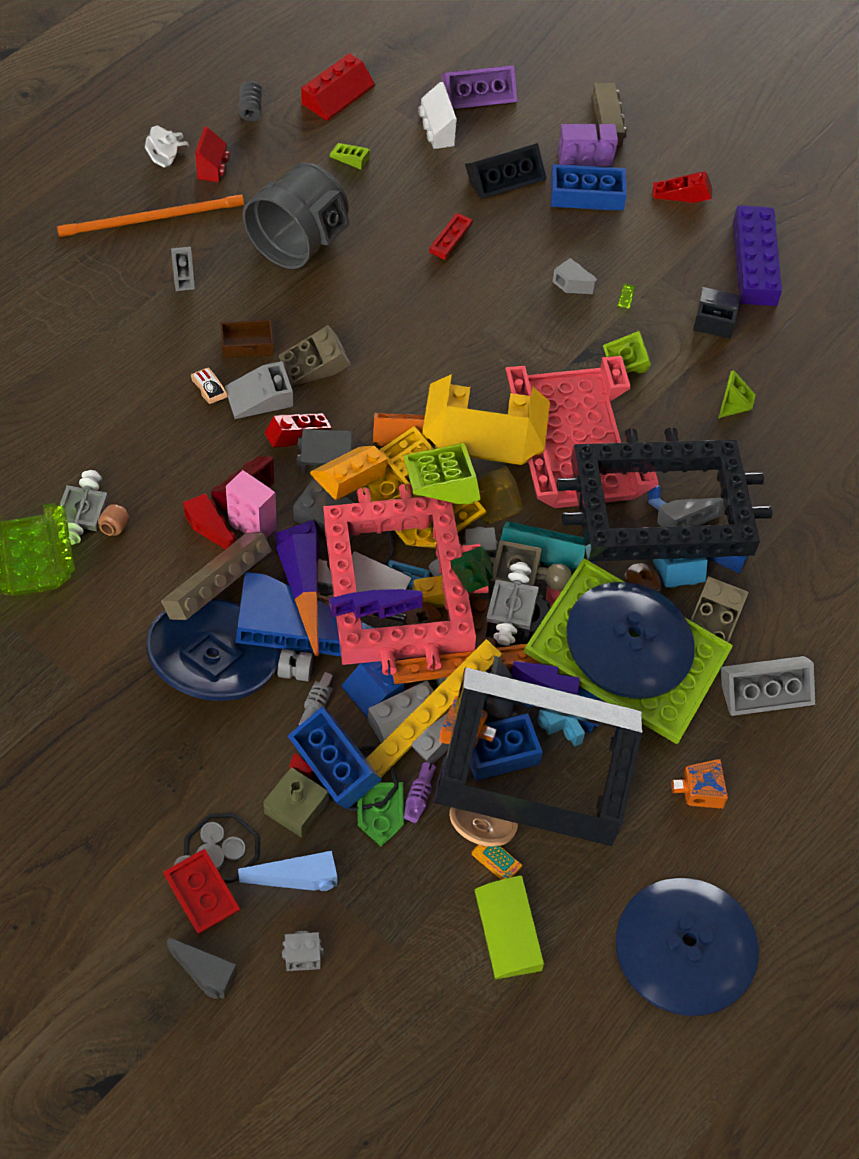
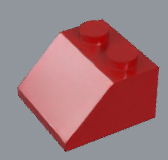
(211, 156)

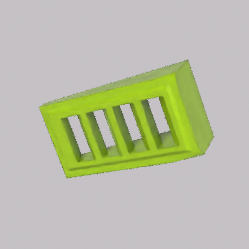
(355, 155)

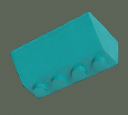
(555, 546)

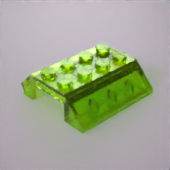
(35, 552)

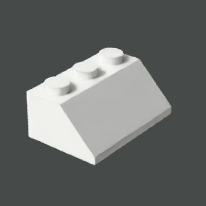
(438, 117)

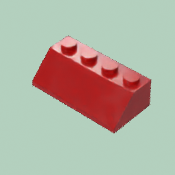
(337, 87)

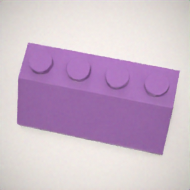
(481, 86)

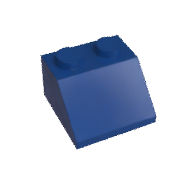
(370, 686)

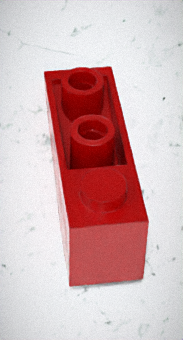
(687, 188)
(285, 429)
(205, 520)

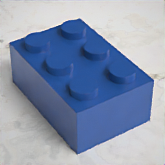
(511, 750)

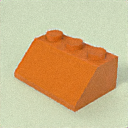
(390, 426)

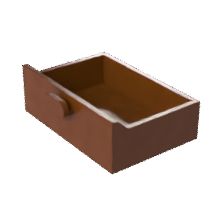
(247, 338)

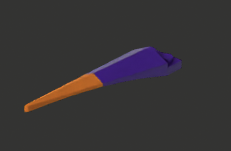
(299, 556)

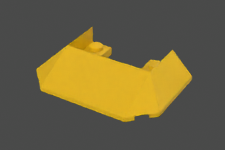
(486, 434)
(396, 474)

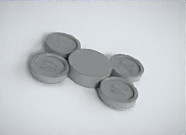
(212, 834)

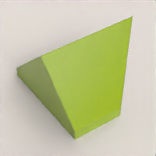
(737, 396)

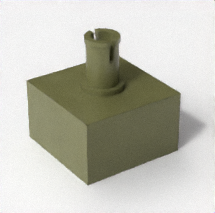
(296, 802)

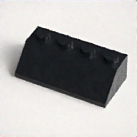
(506, 170)

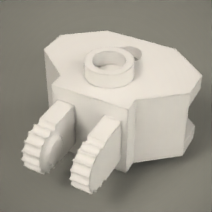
(165, 144)

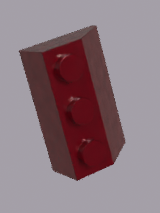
(260, 468)

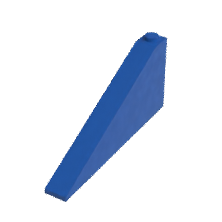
(273, 619)

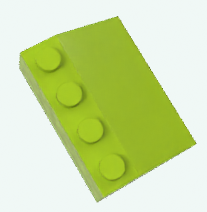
(443, 474)

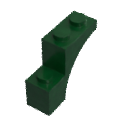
(473, 569)

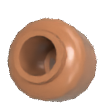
(113, 520)

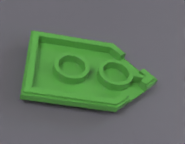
(382, 821)

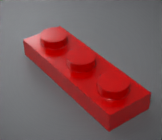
(450, 236)

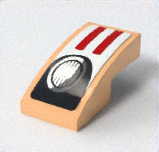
(209, 385)

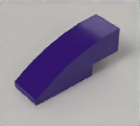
(544, 676)

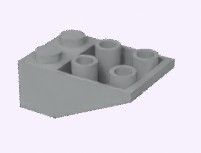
(260, 391)

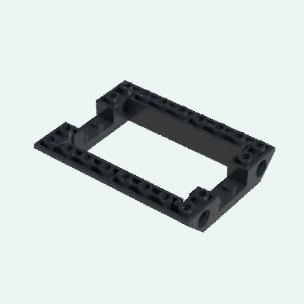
(624, 746)

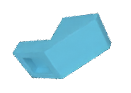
(554, 722)

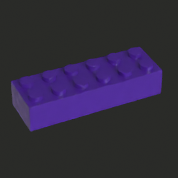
(757, 255)

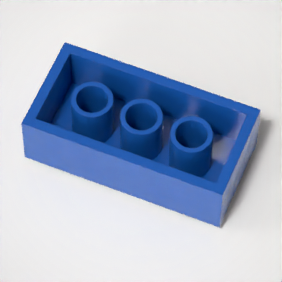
(588, 187)
(334, 758)

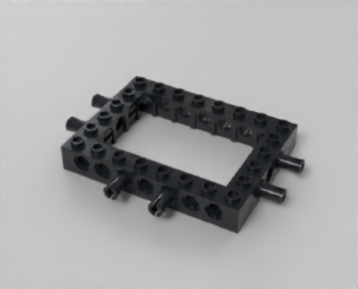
(647, 543)

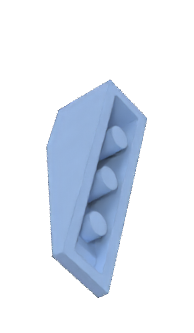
(303, 872)

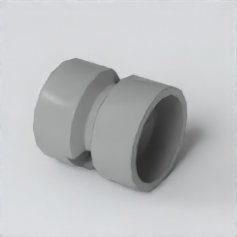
(303, 667)

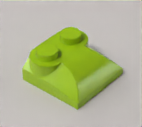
(632, 352)

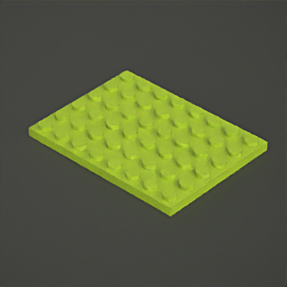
(663, 714)

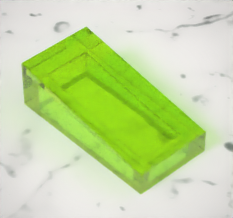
(626, 295)

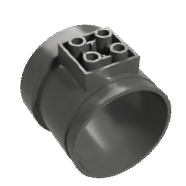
(296, 215)

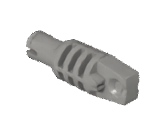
(317, 696)

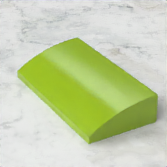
(509, 928)

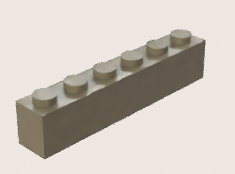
(216, 576)

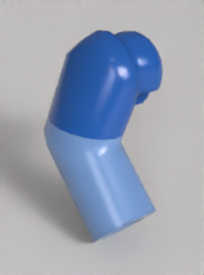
(654, 497)

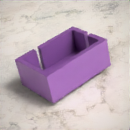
(581, 146)

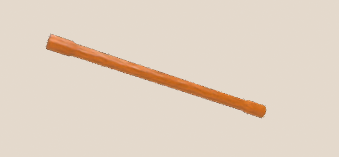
(73, 229)

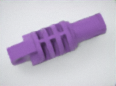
(419, 793)

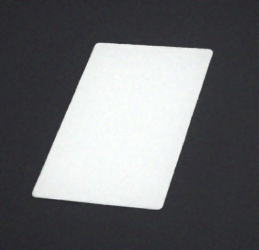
(376, 576)

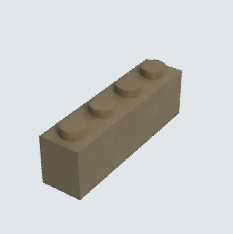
(608, 108)

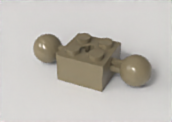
(511, 553)

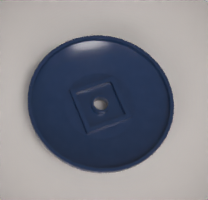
(181, 648)
(623, 663)
(679, 976)

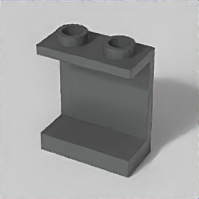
(322, 446)

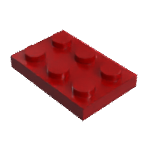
(201, 891)

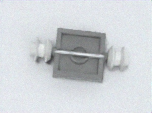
(84, 505)
(512, 604)

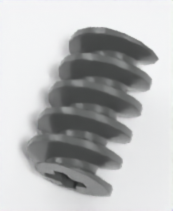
(250, 101)

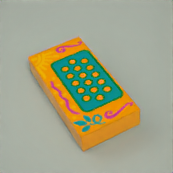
(497, 861)

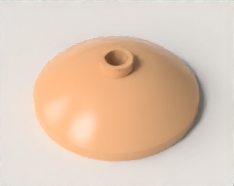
(481, 828)

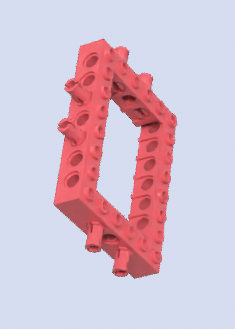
(403, 641)

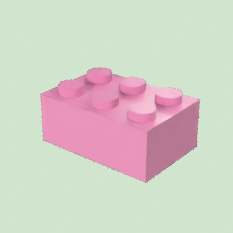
(251, 505)

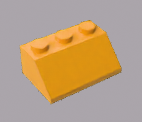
(351, 471)

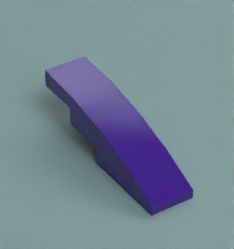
(384, 602)

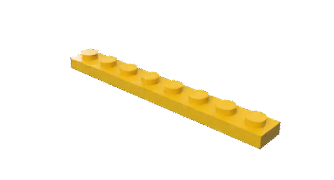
(429, 711)

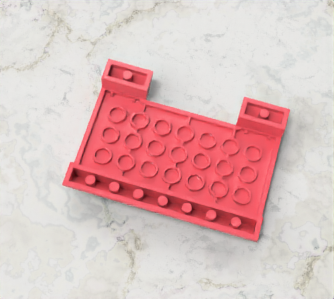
(578, 415)

